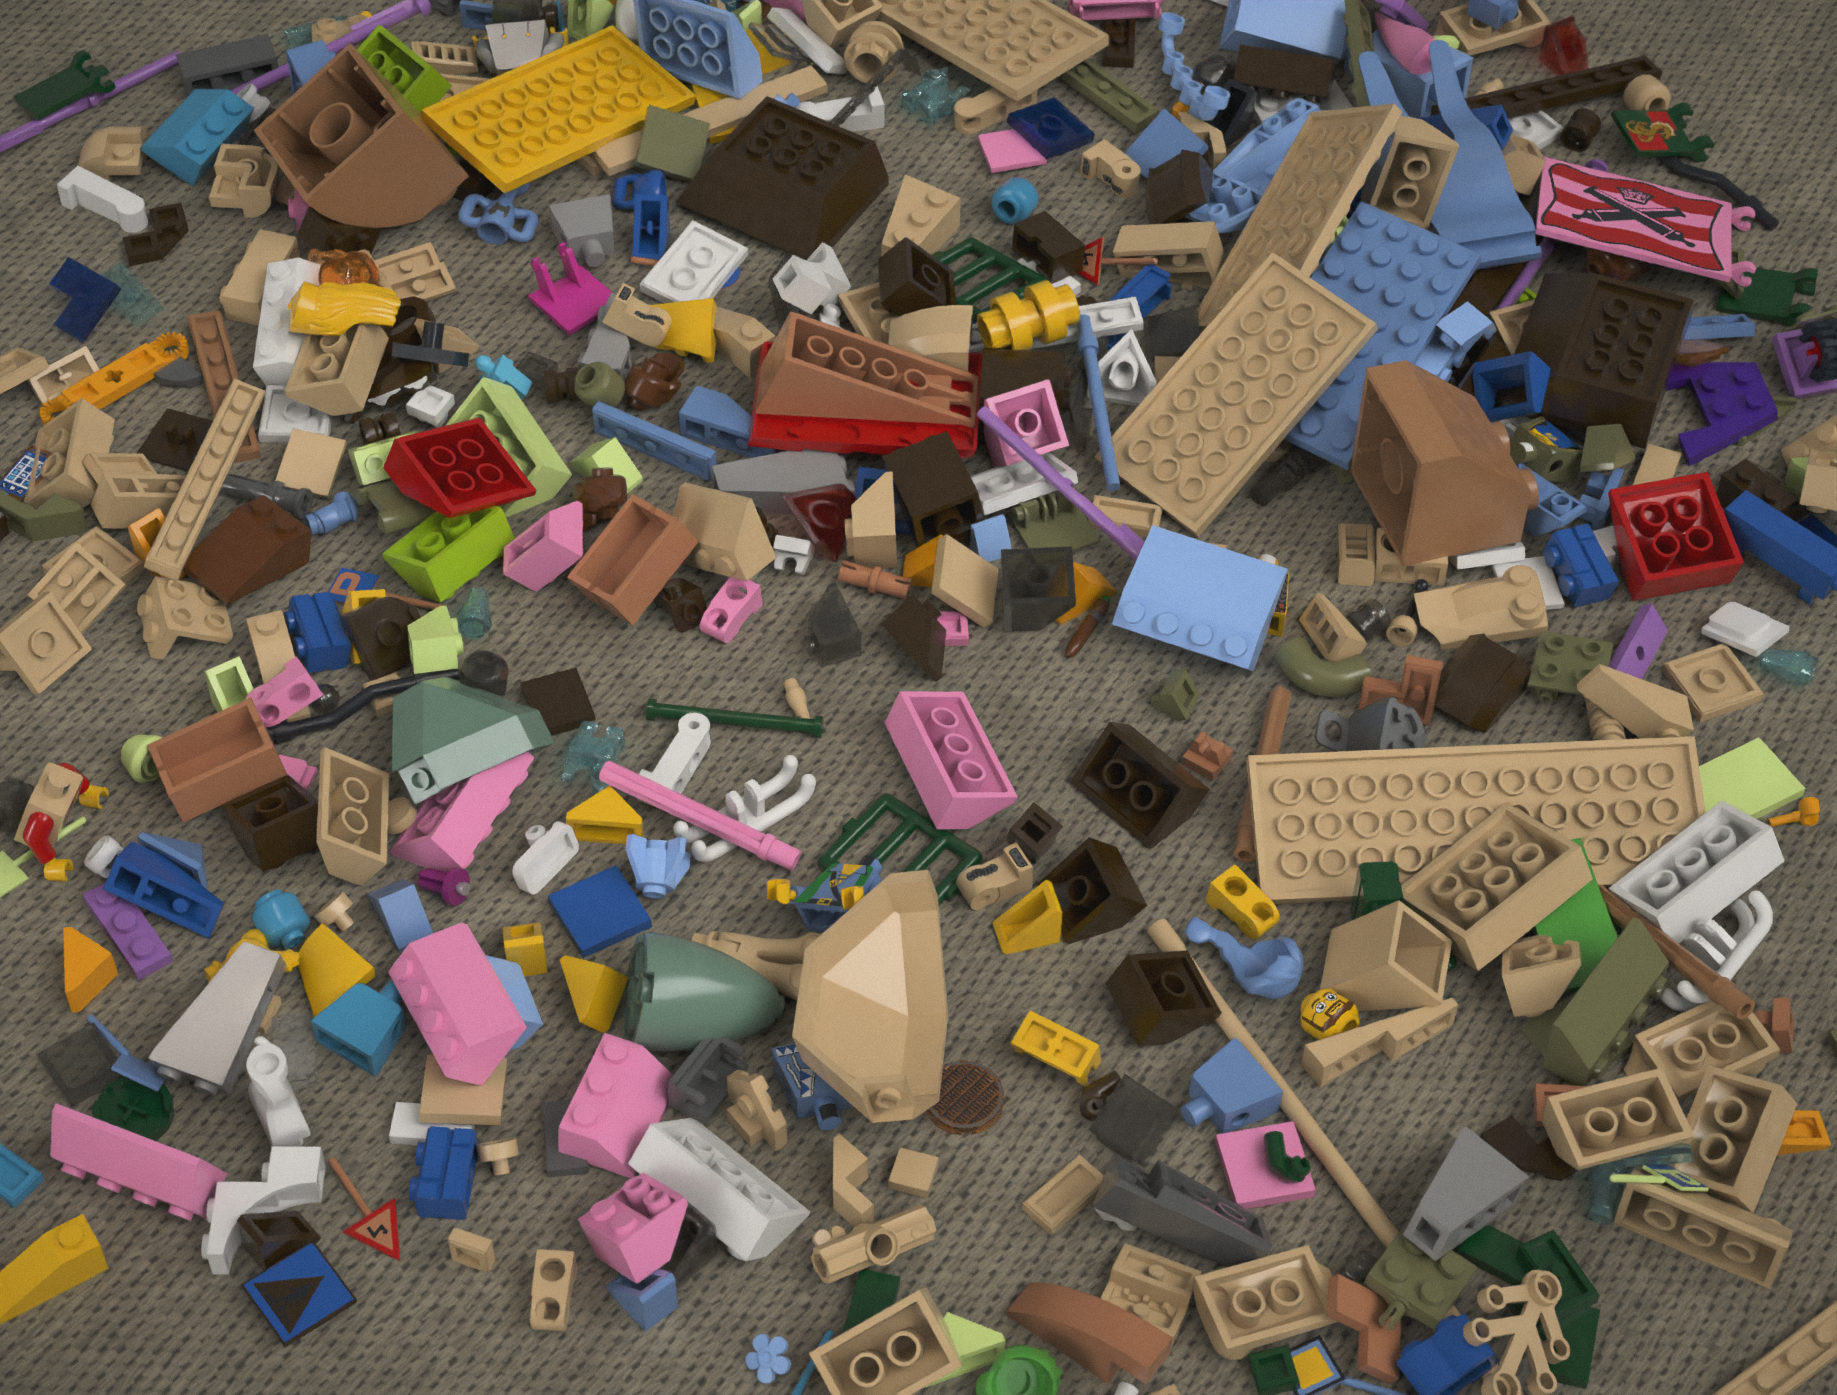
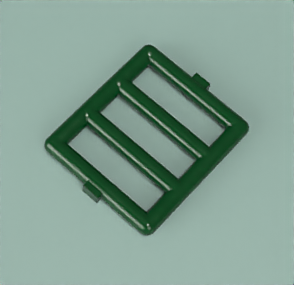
(988, 257)
(913, 820)

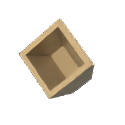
(1388, 960)

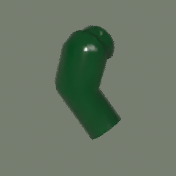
(1291, 1169)

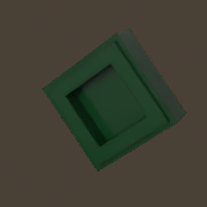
(1273, 1371)

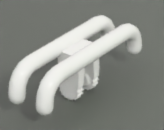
(751, 810)
(1720, 950)

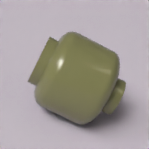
(599, 383)

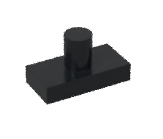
(431, 348)

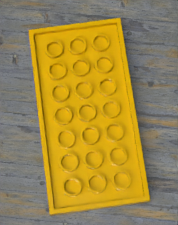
(556, 108)

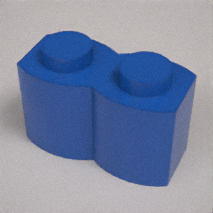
(1445, 1360)

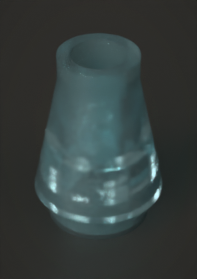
(475, 615)
(1790, 664)
(1604, 1194)

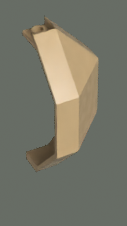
(877, 1001)

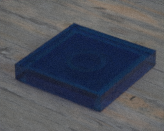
(1050, 128)

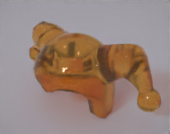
(345, 267)

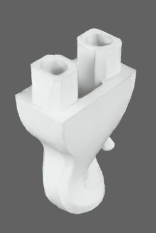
(273, 1095)

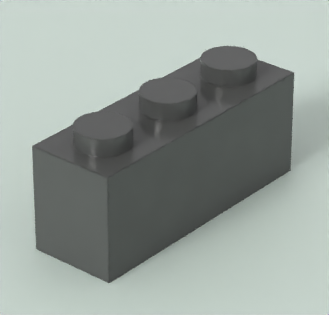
(226, 64)

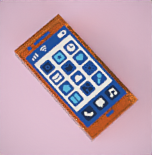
(17, 478)

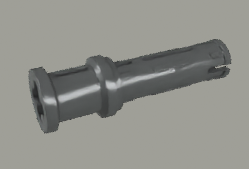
(289, 499)

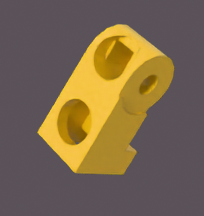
(1242, 903)

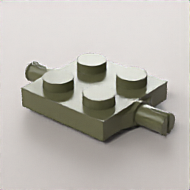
(1416, 1283)

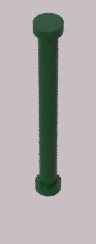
(737, 718)

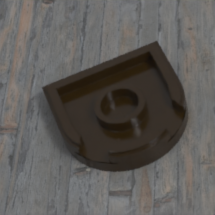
(381, 634)

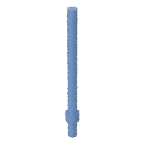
(1089, 349)

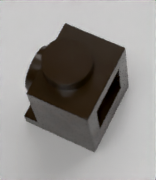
(1034, 832)

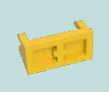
(1057, 1046)

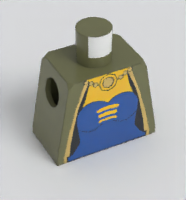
(1542, 447)

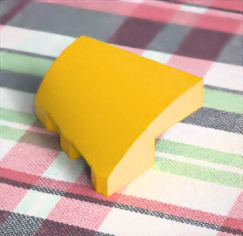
(691, 328)
(330, 968)

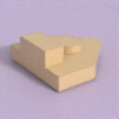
(753, 1110)

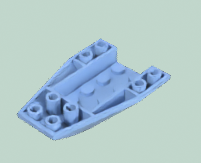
(1250, 167)

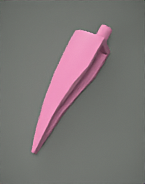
(1406, 44)

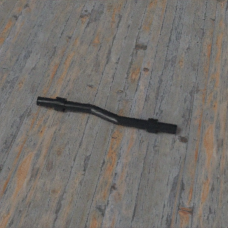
(1724, 185)
(285, 730)

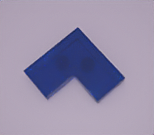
(90, 298)

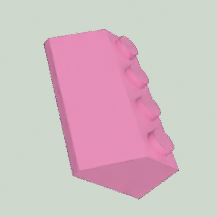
(949, 758)
(460, 817)
(457, 1003)
(132, 1162)

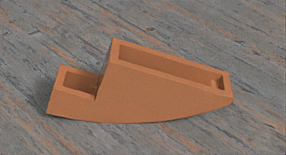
(1091, 1331)

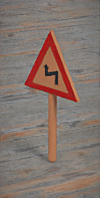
(1094, 260)
(377, 1228)

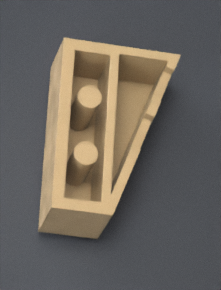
(922, 215)
(1185, 250)

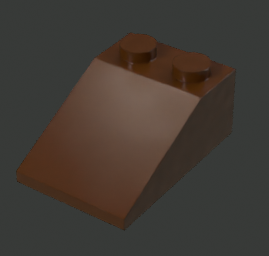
(249, 550)

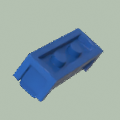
(1149, 288)

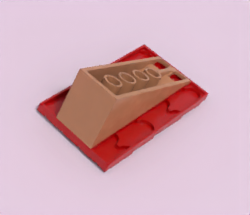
(857, 394)

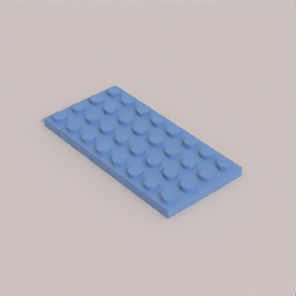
(1403, 284)

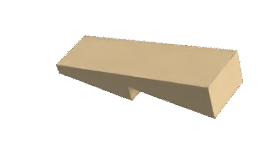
(1394, 1036)

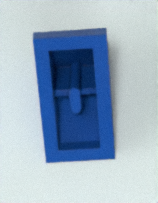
(651, 226)

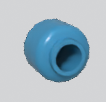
(1014, 200)
(281, 919)

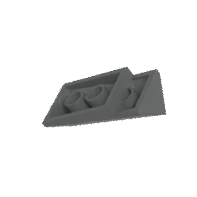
(1182, 1212)

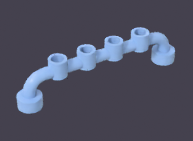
(1201, 106)

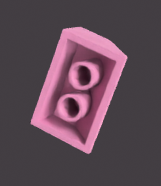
(614, 1105)

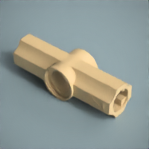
(853, 1250)

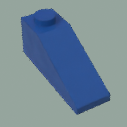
(163, 889)

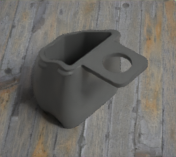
(1374, 727)

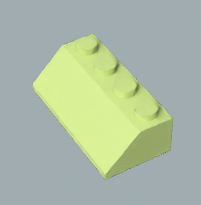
(520, 437)

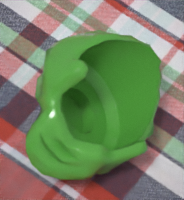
(1021, 1372)

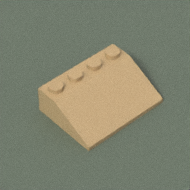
(1496, 884)

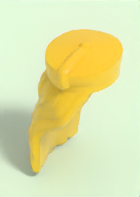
(336, 307)

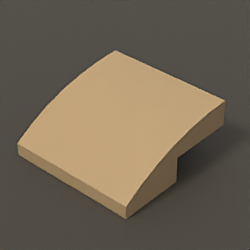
(416, 273)
(80, 586)
(1151, 1288)

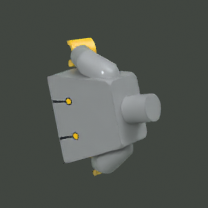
(517, 44)

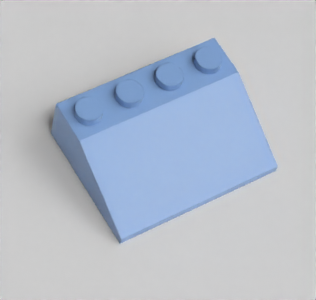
(699, 45)
(1200, 597)

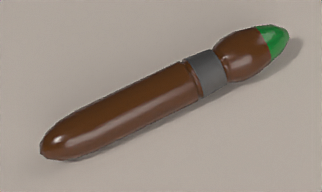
(1088, 625)

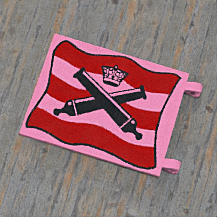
(1640, 220)

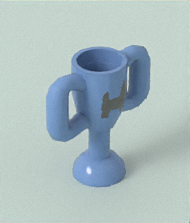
(499, 217)

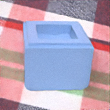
(990, 537)

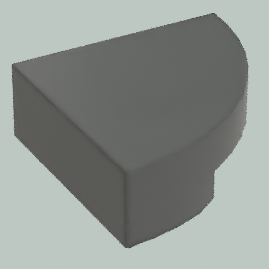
(178, 374)

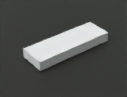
(807, 40)

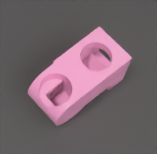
(731, 609)
(285, 693)

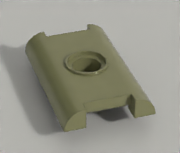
(394, 507)

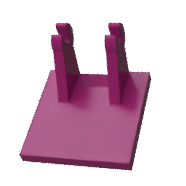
(571, 300)

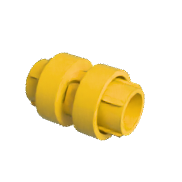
(1040, 314)

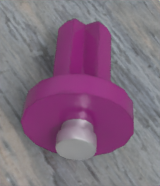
(451, 885)

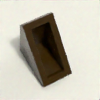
(274, 1235)

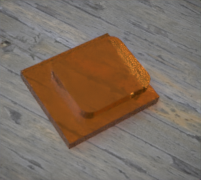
(1700, 352)

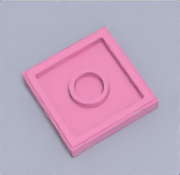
(1247, 1171)

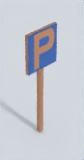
(355, 580)

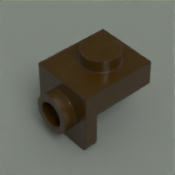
(683, 601)

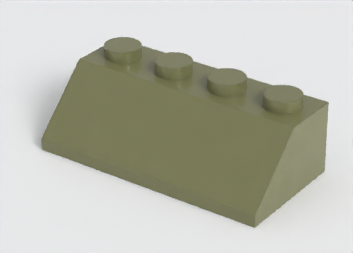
(1607, 1007)

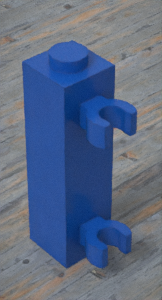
(1783, 545)

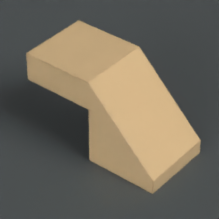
(1210, 135)
(849, 1172)

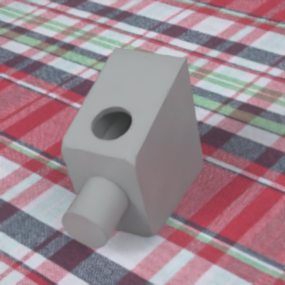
(585, 227)

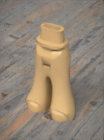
(775, 959)

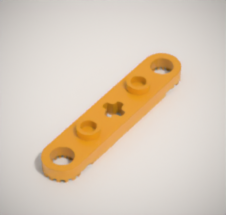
(132, 369)

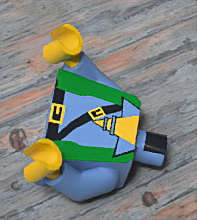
(830, 894)

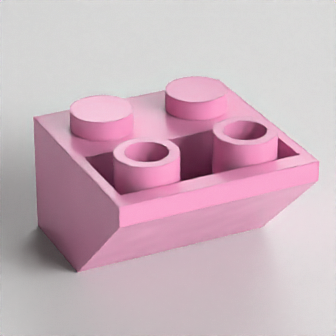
(546, 547)
(635, 1227)

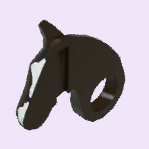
(394, 378)

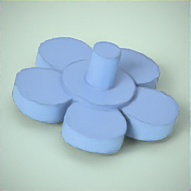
(768, 1358)

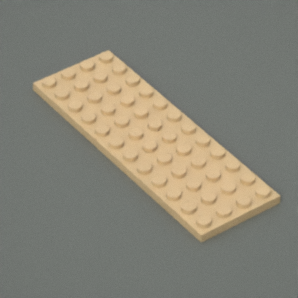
(1407, 806)

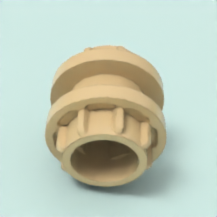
(870, 49)

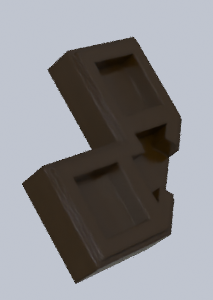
(151, 246)
(1519, 1148)

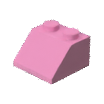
(1032, 416)

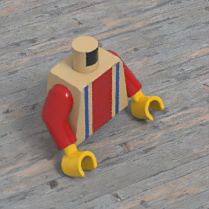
(48, 813)

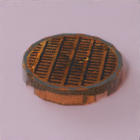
(968, 1098)

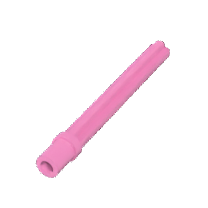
(763, 845)

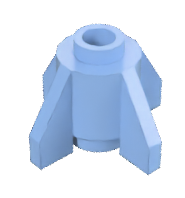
(657, 864)

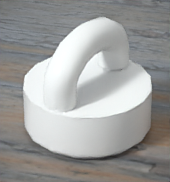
(101, 855)

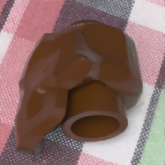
(1614, 265)
(654, 380)
(600, 495)

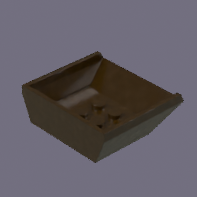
(788, 179)
(1606, 351)

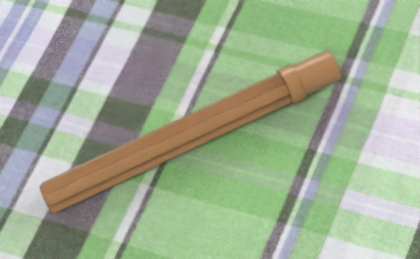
(1269, 743)
(1718, 988)

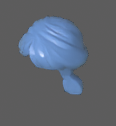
(1264, 969)

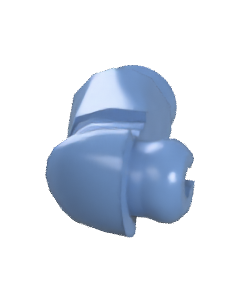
(331, 516)

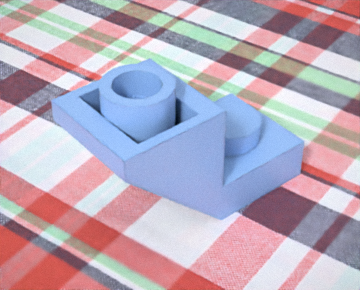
(1464, 327)

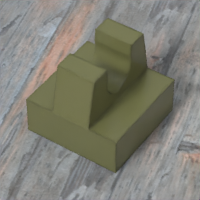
(1177, 695)

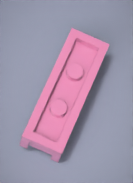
(1114, 9)

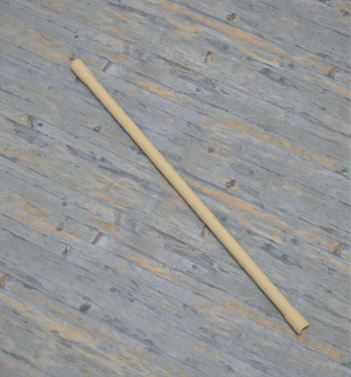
(1168, 941)

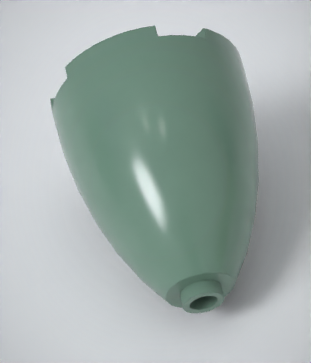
(693, 994)

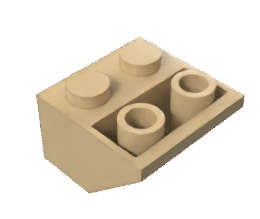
(1523, 163)

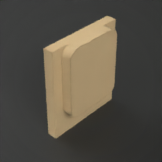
(311, 462)

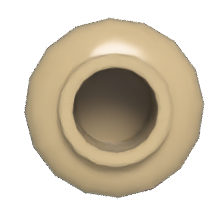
(1646, 94)

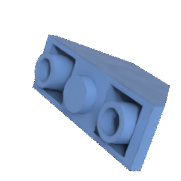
(1553, 509)

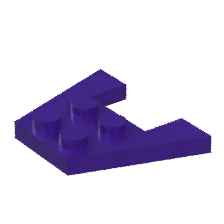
(1731, 403)

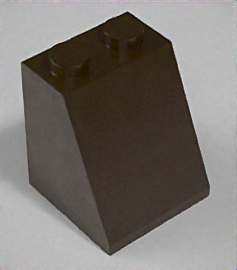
(1013, 369)
(934, 489)

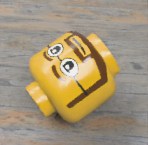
(1328, 1014)

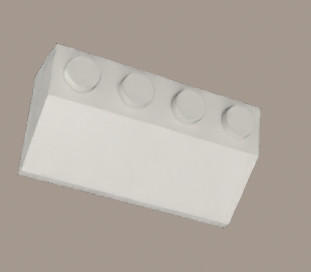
(275, 345)
(1701, 870)
(741, 1201)

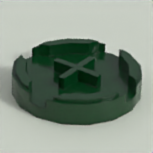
(135, 1108)

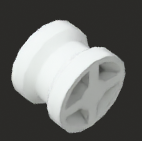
(250, 95)

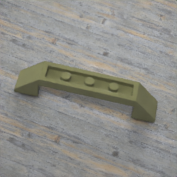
(53, 519)

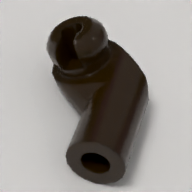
(1096, 1093)

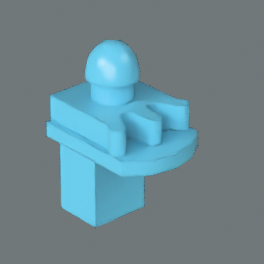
(503, 372)

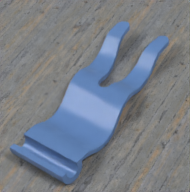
(1478, 198)

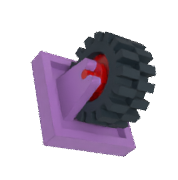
(1809, 358)

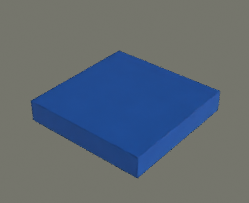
(599, 911)

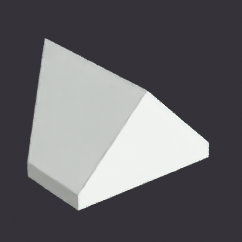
(1126, 373)

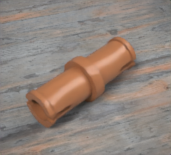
(875, 579)

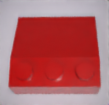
(456, 469)
(1673, 536)

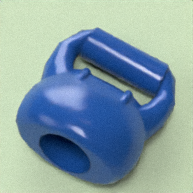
(647, 183)

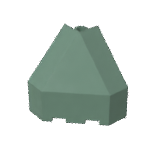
(458, 731)

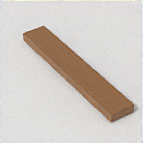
(218, 369)

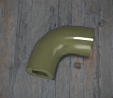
(1318, 675)

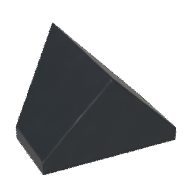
(1237, 116)

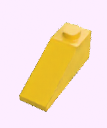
(50, 1267)

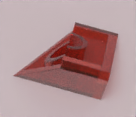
(1564, 47)
(823, 515)

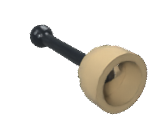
(1402, 628)

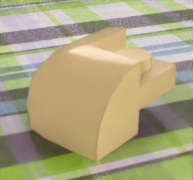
(114, 151)
(244, 179)

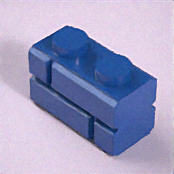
(1580, 565)
(318, 632)
(445, 1173)

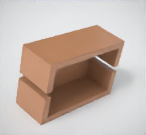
(632, 559)
(216, 760)

